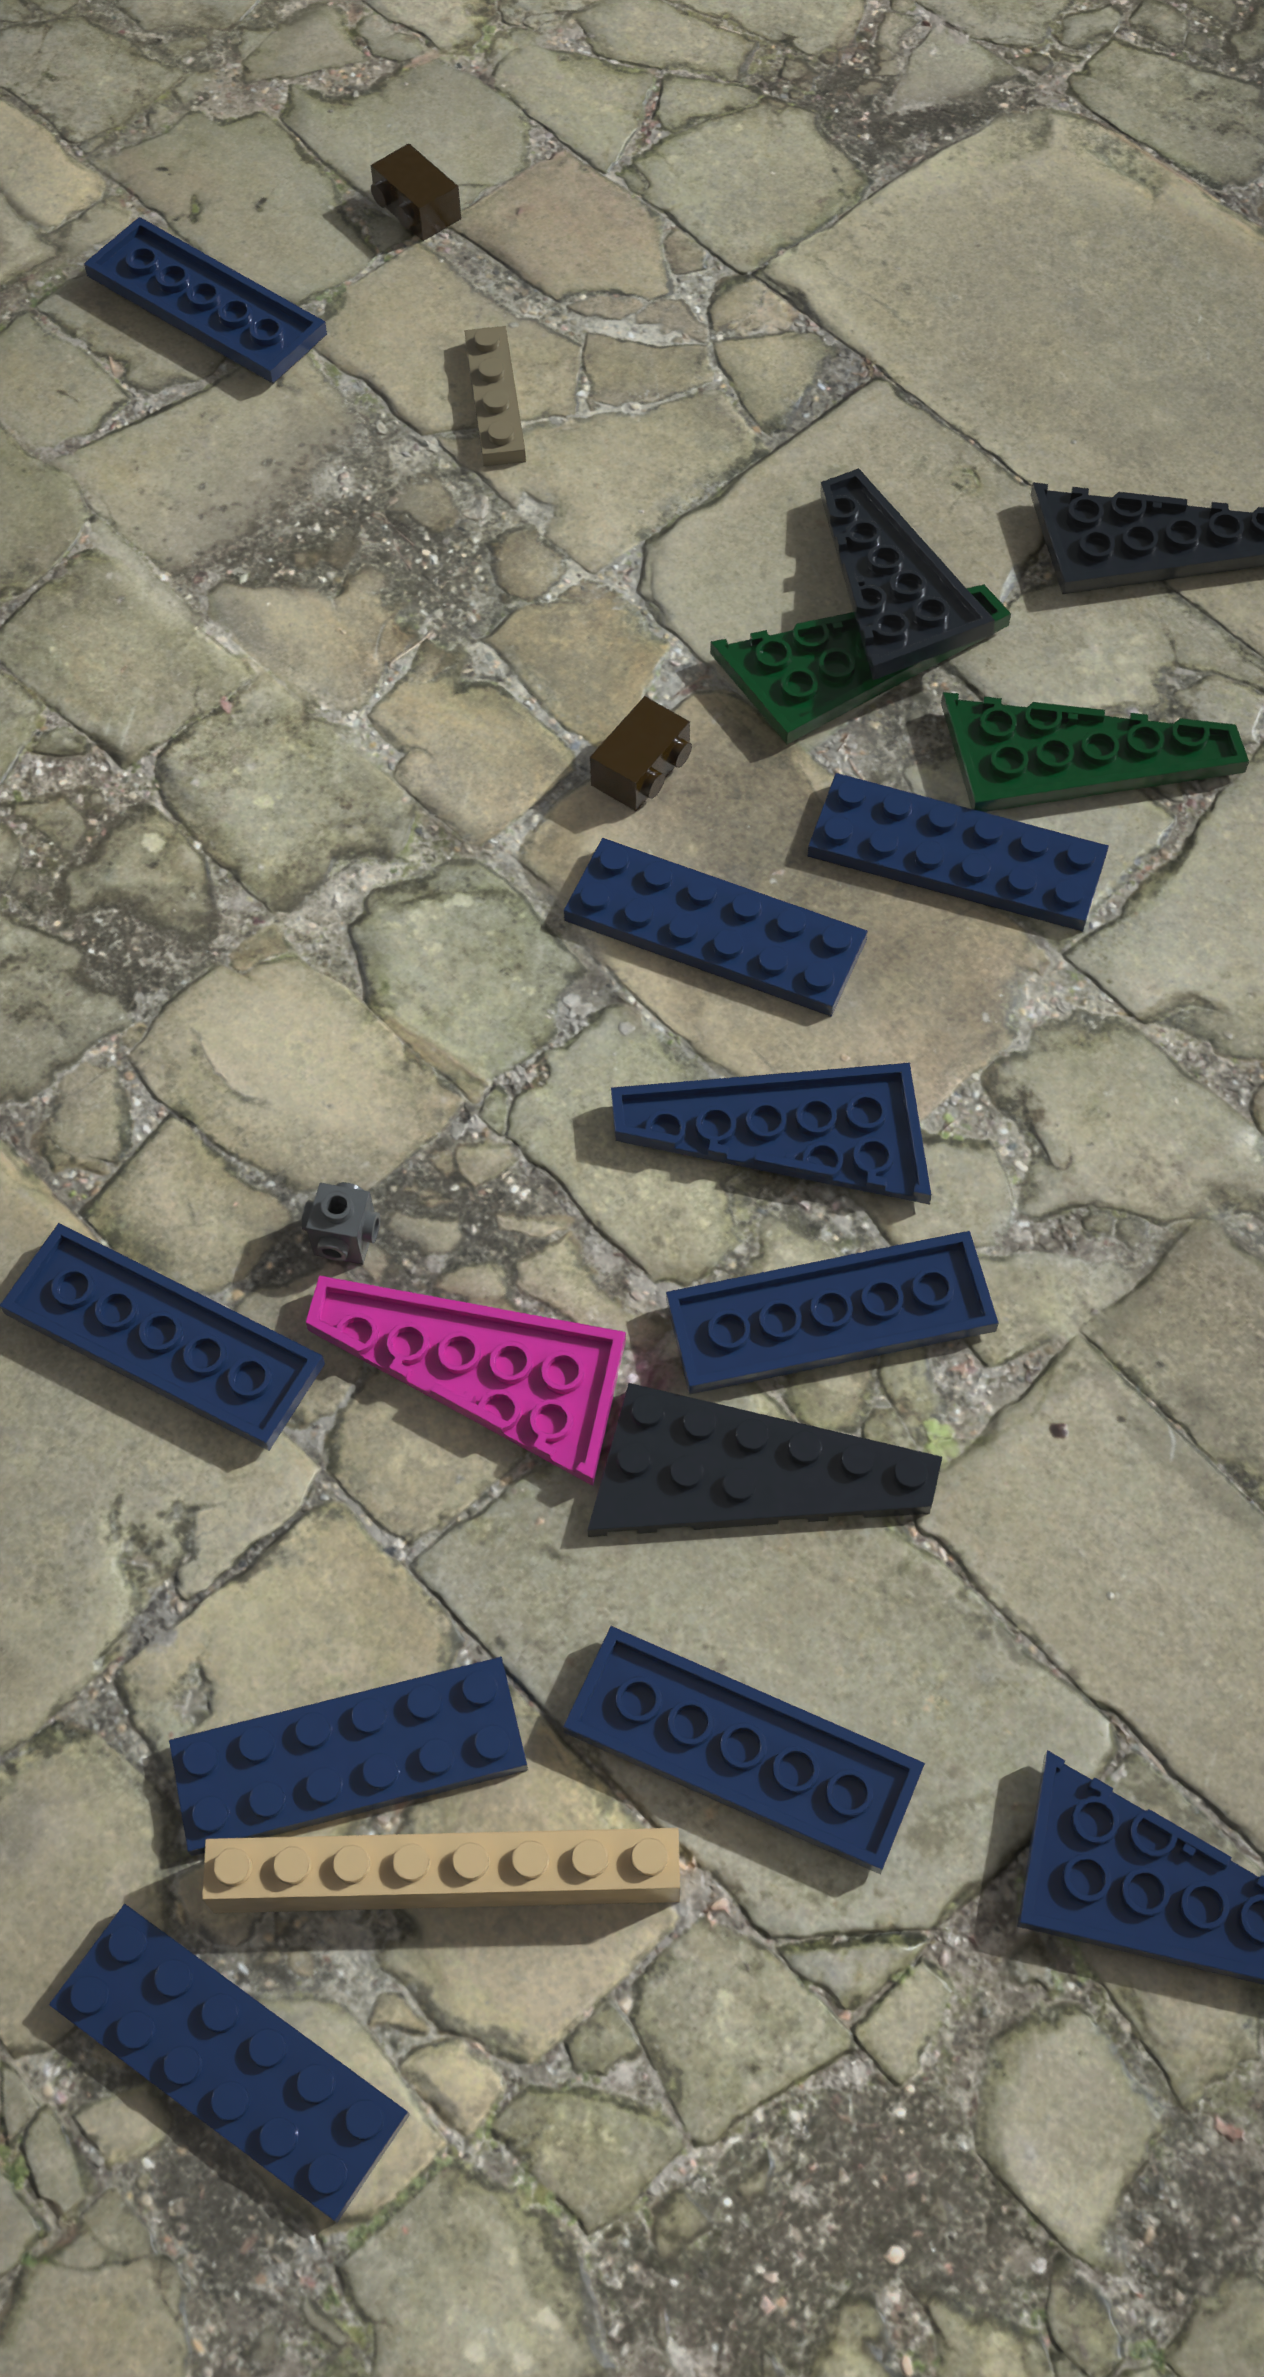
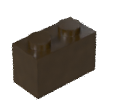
(415, 192)
(641, 754)

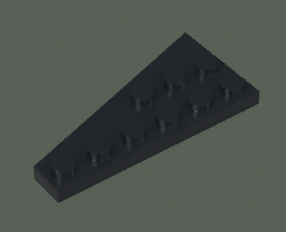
(1142, 538)
(897, 585)
(730, 1467)

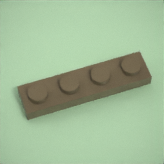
(495, 396)

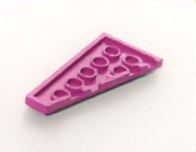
(508, 1370)

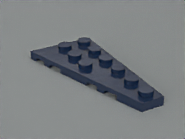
(816, 1125)
(1136, 1881)

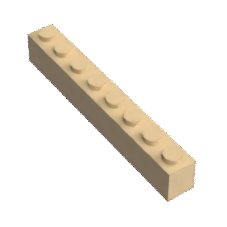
(442, 1870)

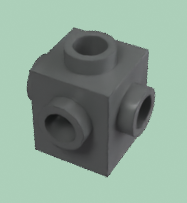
(341, 1222)

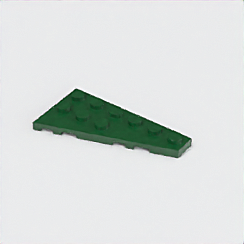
(819, 669)
(1073, 752)

